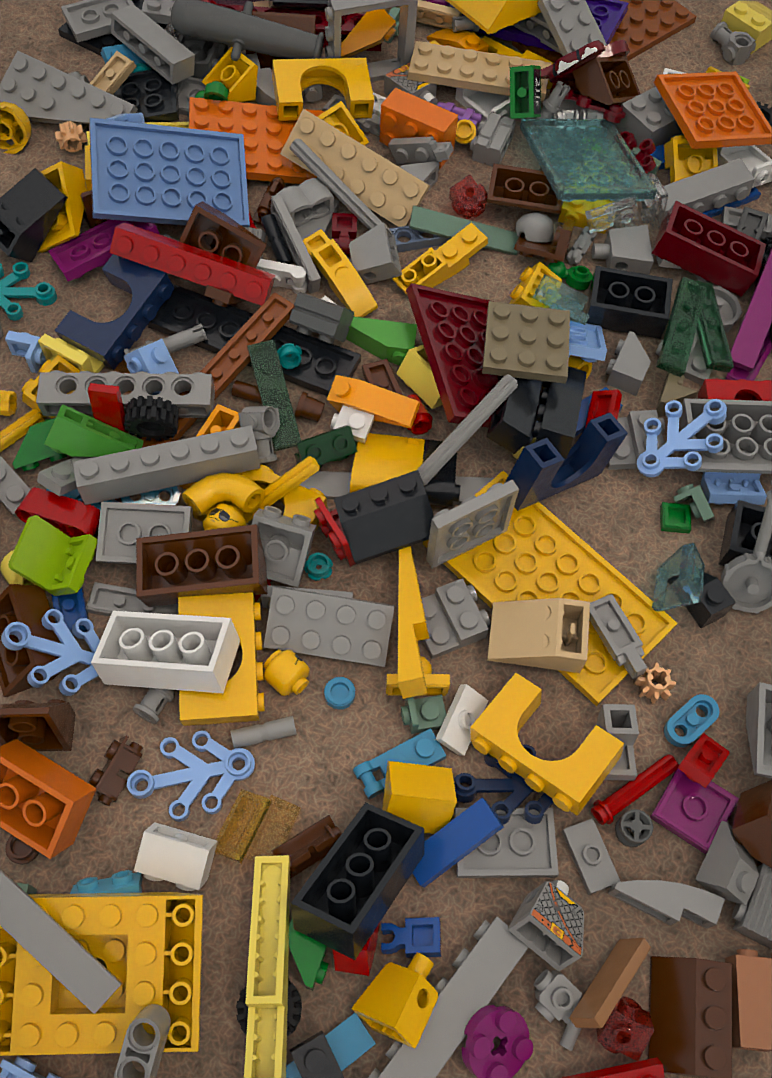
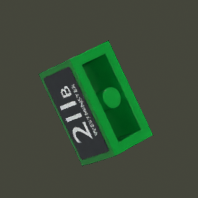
(525, 92)

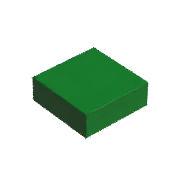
(675, 517)

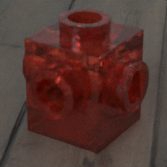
(468, 198)
(626, 1029)

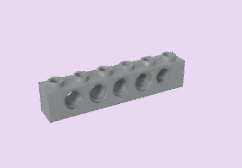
(196, 404)

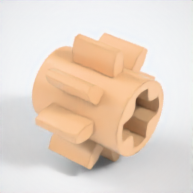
(70, 136)
(659, 690)

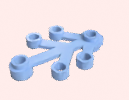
(680, 440)
(68, 652)
(197, 774)

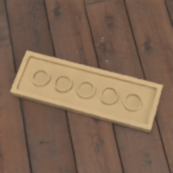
(467, 68)
(368, 175)

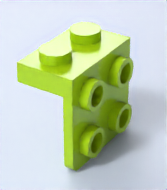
(52, 557)

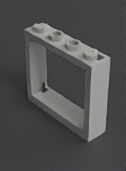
(406, 36)

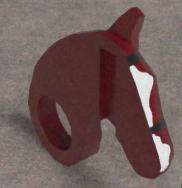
(563, 68)

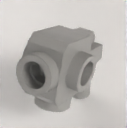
(558, 1000)

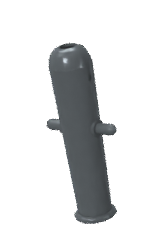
(244, 31)

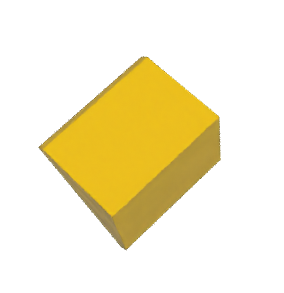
(237, 76)
(420, 794)

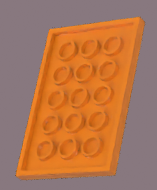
(262, 135)

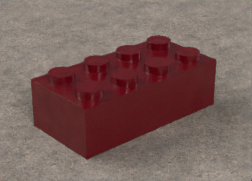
(709, 249)

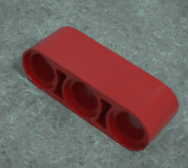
(62, 512)

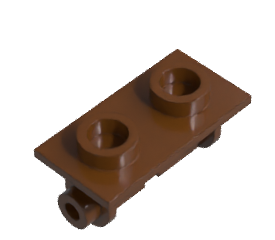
(265, 205)
(119, 757)
(309, 845)

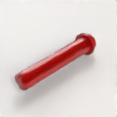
(605, 810)

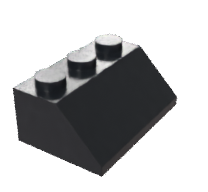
(385, 516)

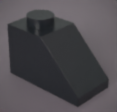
(715, 601)

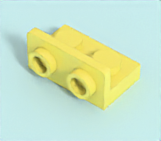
(78, 358)

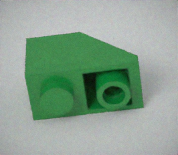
(33, 447)
(308, 957)

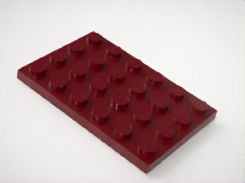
(454, 340)

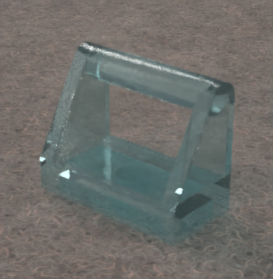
(688, 587)

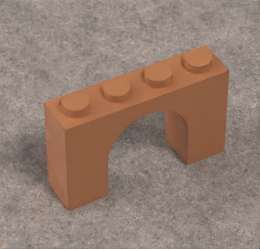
(751, 1000)

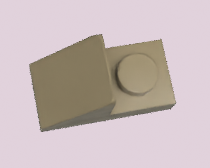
(673, 390)

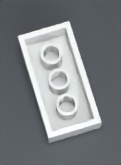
(167, 651)

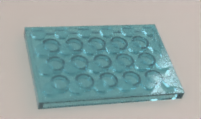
(586, 160)

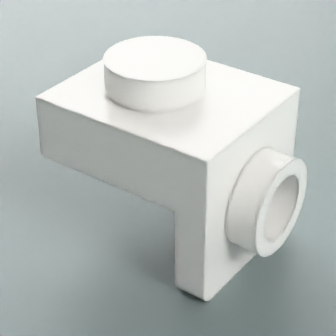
(358, 421)

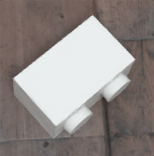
(175, 856)

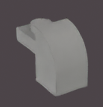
(621, 722)

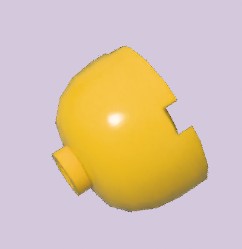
(14, 126)

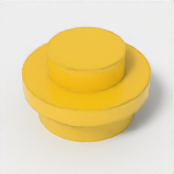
(465, 131)

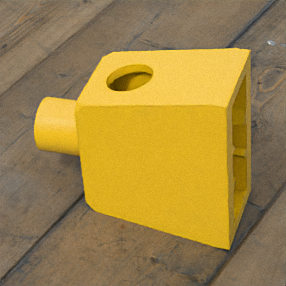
(399, 1001)

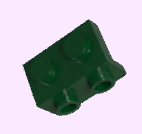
(328, 446)

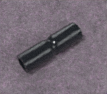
(276, 239)

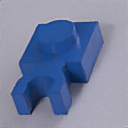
(418, 935)

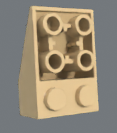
(540, 633)

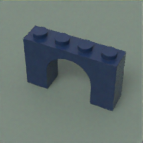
(109, 339)
(544, 472)

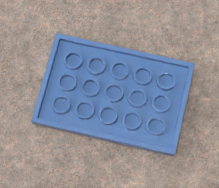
(165, 171)

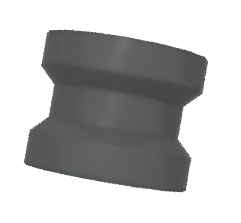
(639, 824)

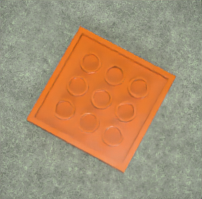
(714, 109)

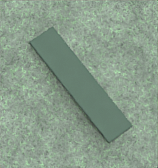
(448, 226)

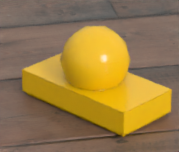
(436, 683)

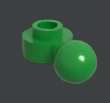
(215, 91)
(576, 277)

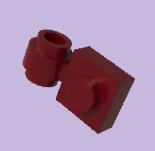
(344, 230)

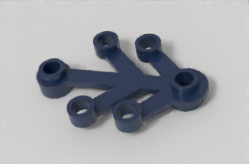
(513, 784)

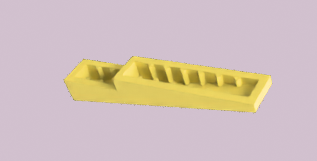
(268, 969)

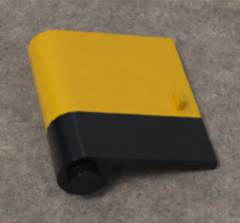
(393, 456)

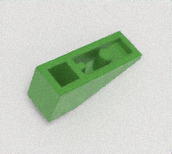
(383, 338)
(85, 436)

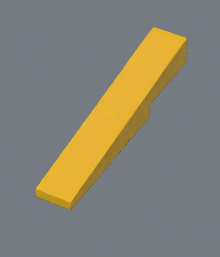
(411, 628)

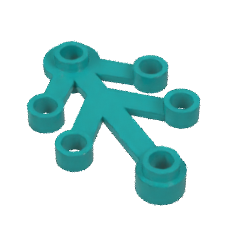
(43, 292)

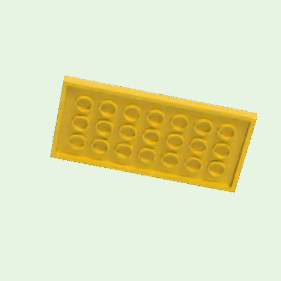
(548, 560)

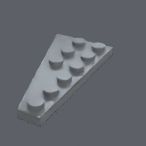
(56, 96)

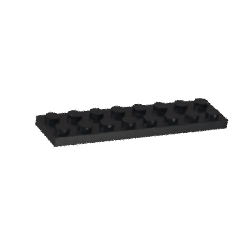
(319, 359)

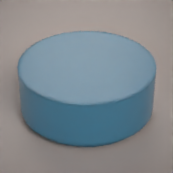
(339, 693)

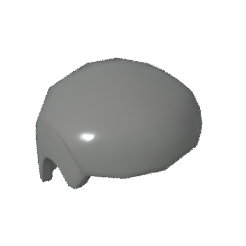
(536, 227)

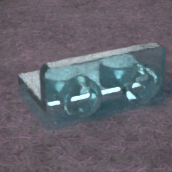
(562, 297)

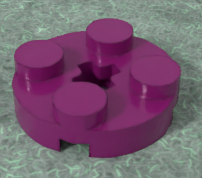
(513, 1048)

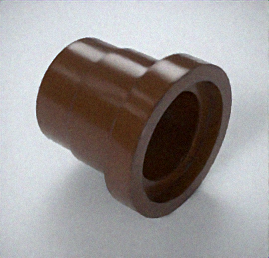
(309, 408)

